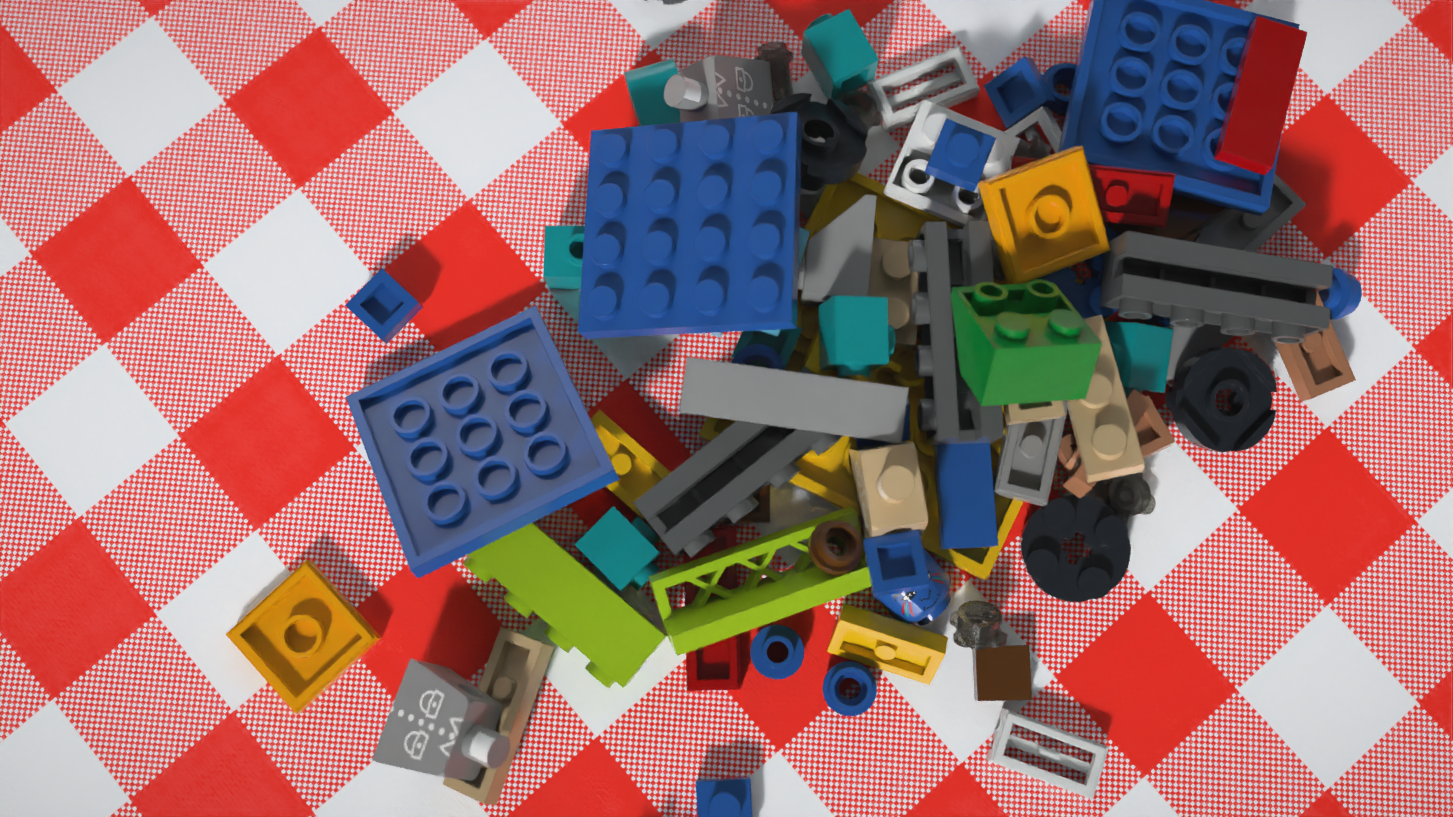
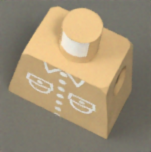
(889, 489)

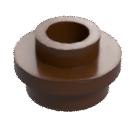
(844, 537)

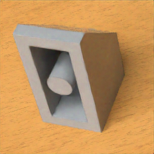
(839, 256)

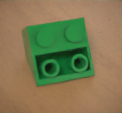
(1022, 343)

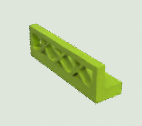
(758, 599)

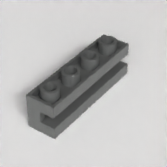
(945, 261)
(1214, 287)
(724, 480)

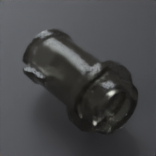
(779, 59)

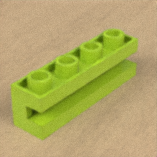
(571, 600)

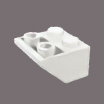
(933, 195)

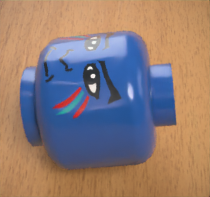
(921, 605)

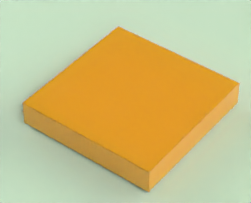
(1044, 216)
(303, 636)

